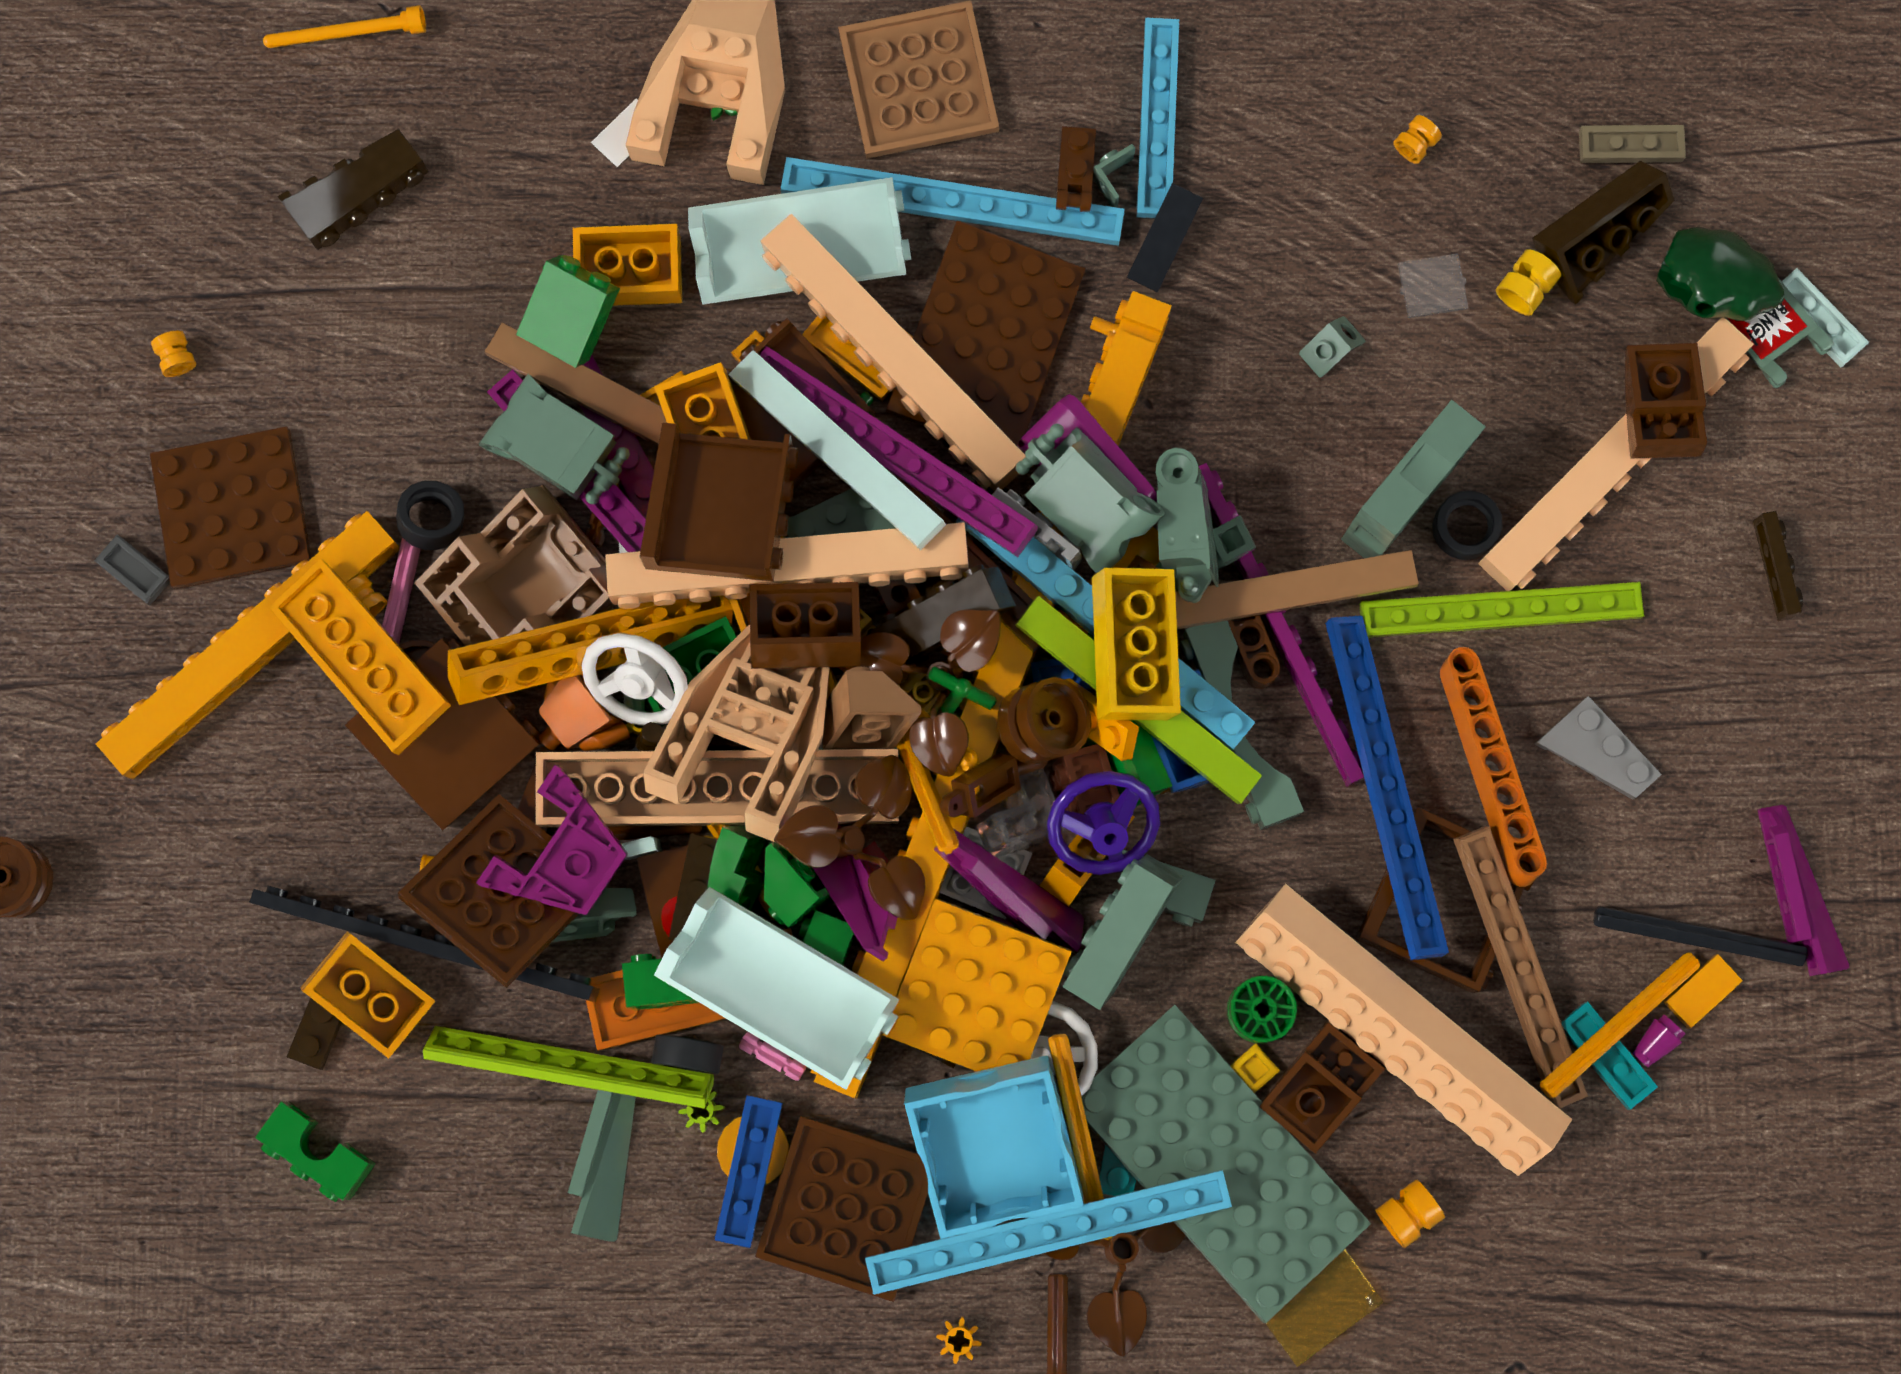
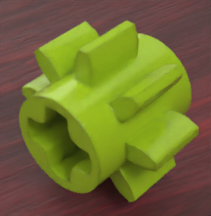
(712, 1108)

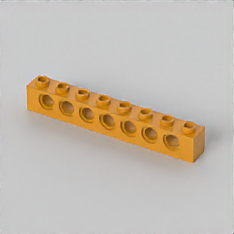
(559, 649)

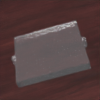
(1433, 285)

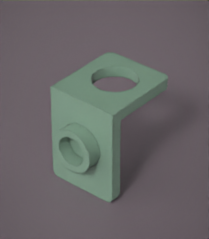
(1108, 164)
(1331, 346)

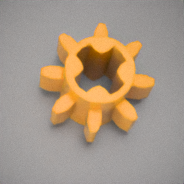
(965, 1348)

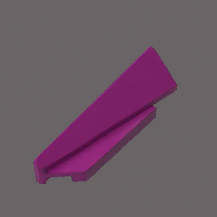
(848, 887)
(1798, 894)
(1016, 896)

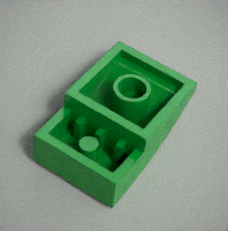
(734, 866)

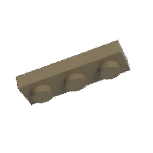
(1632, 143)

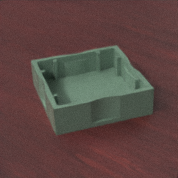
(1413, 481)

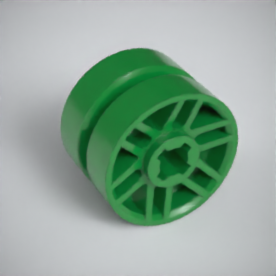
(1274, 996)

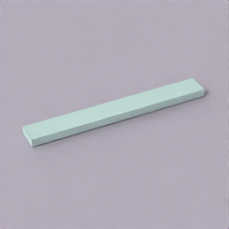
(837, 450)

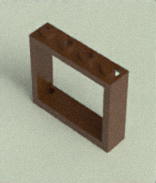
(1367, 934)

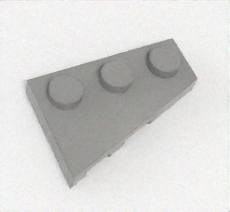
(1599, 747)

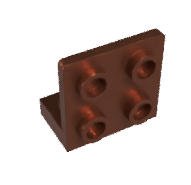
(1076, 765)

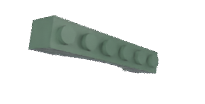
(1213, 653)

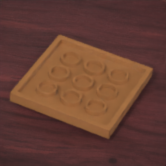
(918, 79)

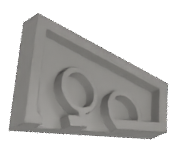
(1058, 545)

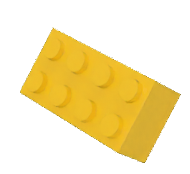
(1136, 644)

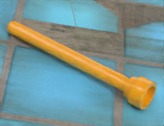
(409, 20)

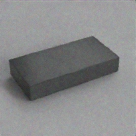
(133, 569)

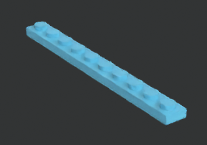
(968, 202)
(1075, 598)
(1048, 1232)

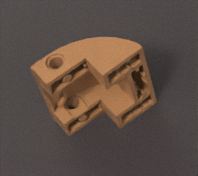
(518, 572)

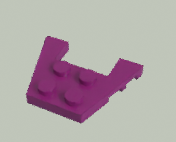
(575, 861)

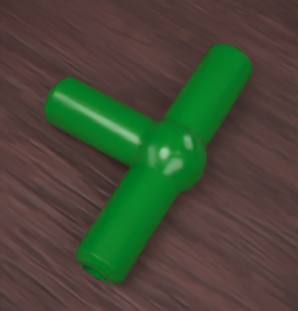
(960, 689)

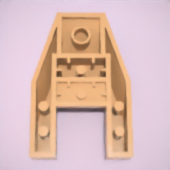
(716, 58)
(759, 708)

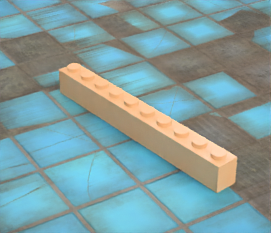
(893, 353)
(1596, 474)
(829, 558)

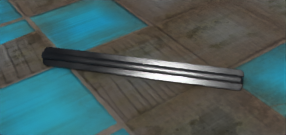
(1700, 936)

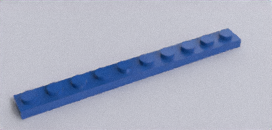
(1387, 788)

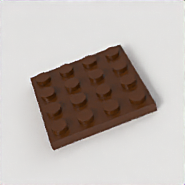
(230, 507)
(487, 924)
(841, 1204)

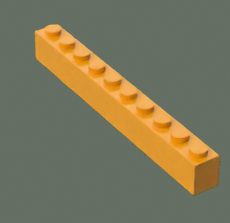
(233, 655)

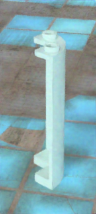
(851, 221)
(778, 988)

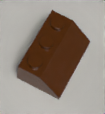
(805, 625)

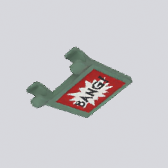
(1778, 332)

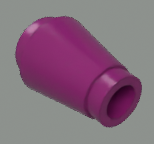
(1658, 1041)

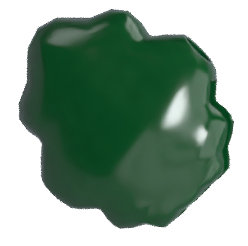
(1719, 275)

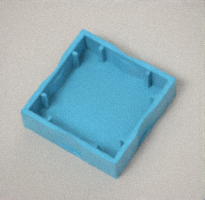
(994, 1146)

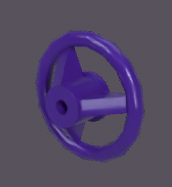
(1103, 823)

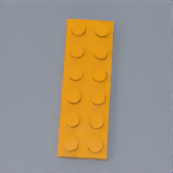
(360, 657)

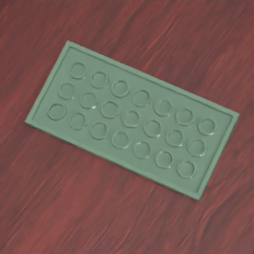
(1183, 1112)

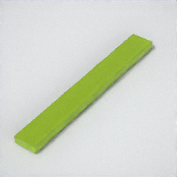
(1502, 609)
(1178, 734)
(569, 1066)

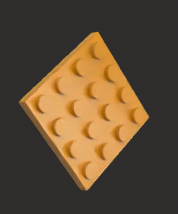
(976, 989)

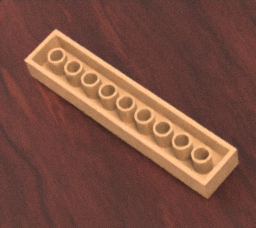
(715, 794)
(1404, 1031)

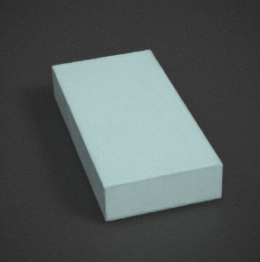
(642, 847)

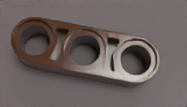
(1259, 653)

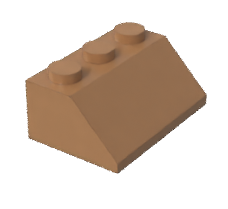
(867, 712)

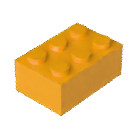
(637, 260)
(367, 994)

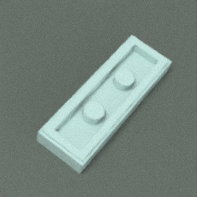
(1845, 337)

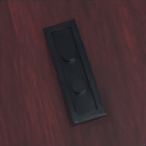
(1164, 237)

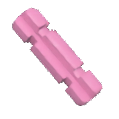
(772, 1056)

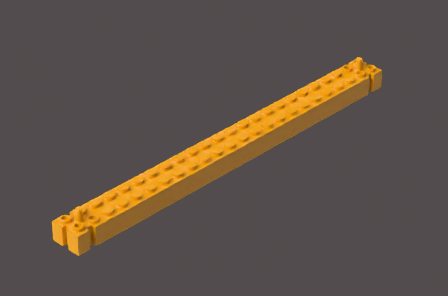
(1114, 392)

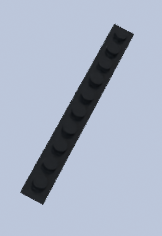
(410, 938)

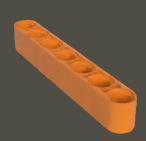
(1487, 781)

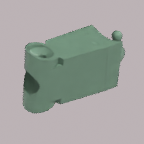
(555, 442)
(1087, 496)
(1186, 526)

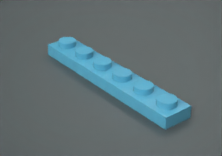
(1157, 114)

